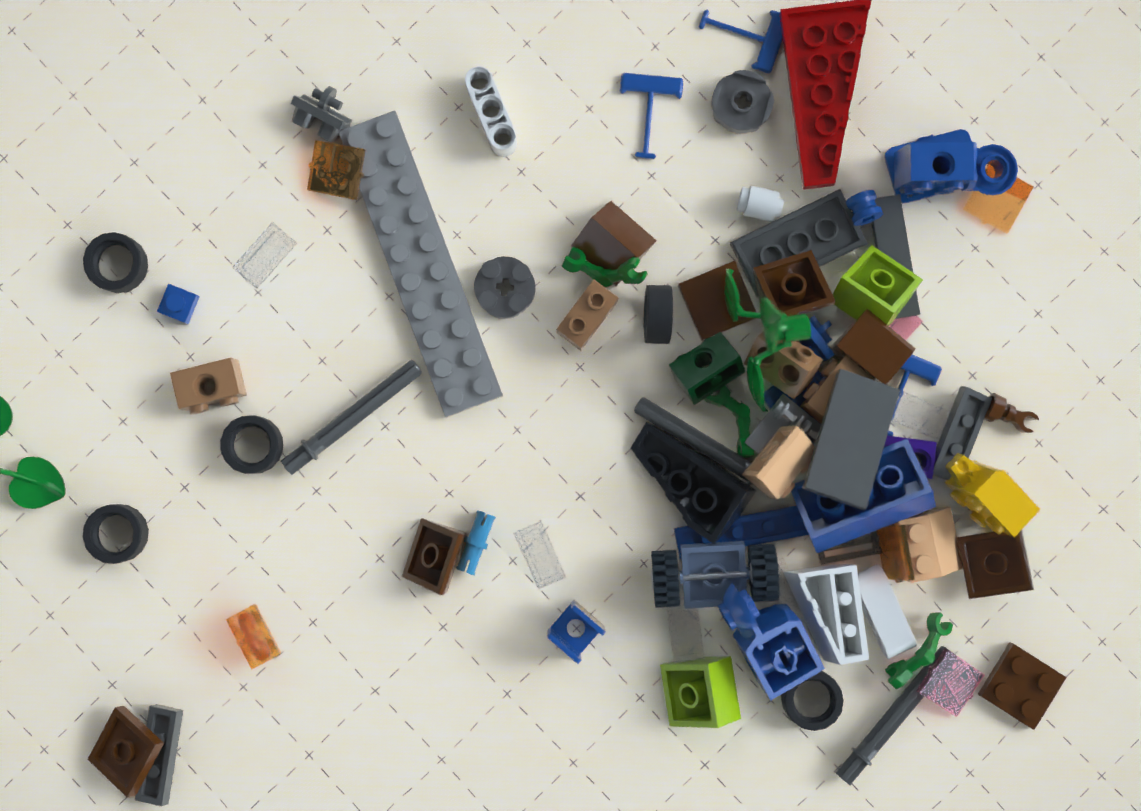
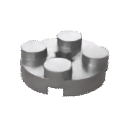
(758, 94)
(493, 273)

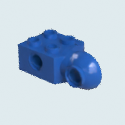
(953, 167)
(770, 642)

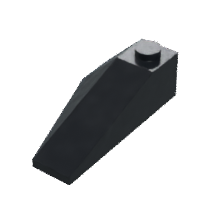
(698, 487)

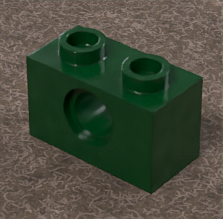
(700, 382)

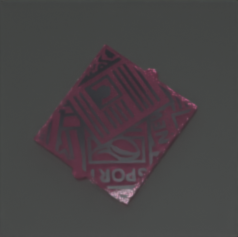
(950, 682)

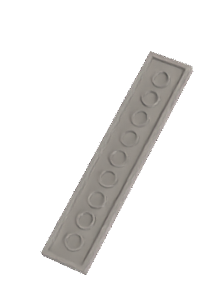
(422, 266)

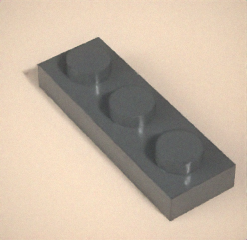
(961, 428)
(165, 724)

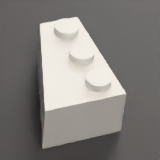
(832, 610)

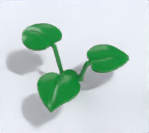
(776, 327)
(36, 479)

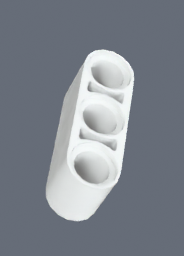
(486, 98)
(884, 613)

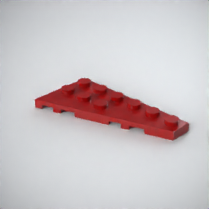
(822, 68)

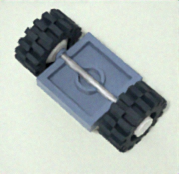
(709, 572)

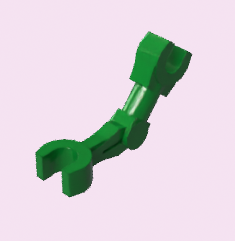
(577, 262)
(742, 415)
(903, 670)

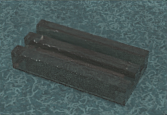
(873, 539)

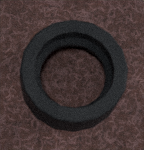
(95, 250)
(658, 314)
(230, 433)
(92, 540)
(824, 720)

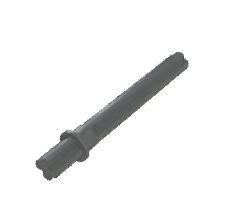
(351, 417)
(692, 437)
(884, 727)

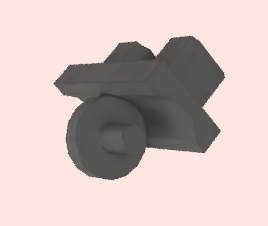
(308, 109)

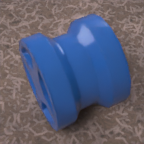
(864, 207)

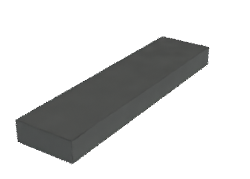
(892, 239)

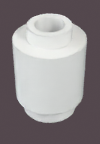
(760, 203)

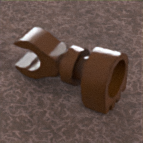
(1006, 412)

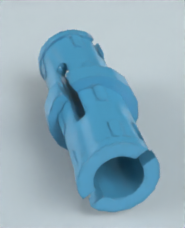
(475, 542)

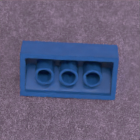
(896, 494)

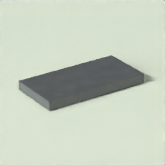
(819, 226)
(851, 439)

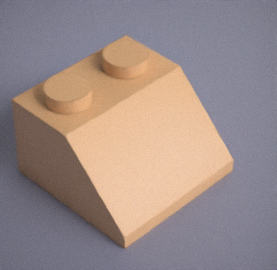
(781, 462)
(932, 544)

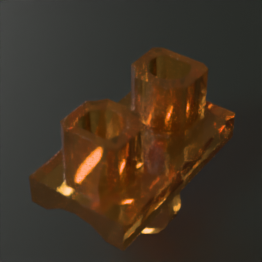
(253, 636)

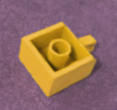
(990, 495)

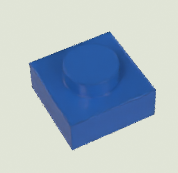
(178, 303)

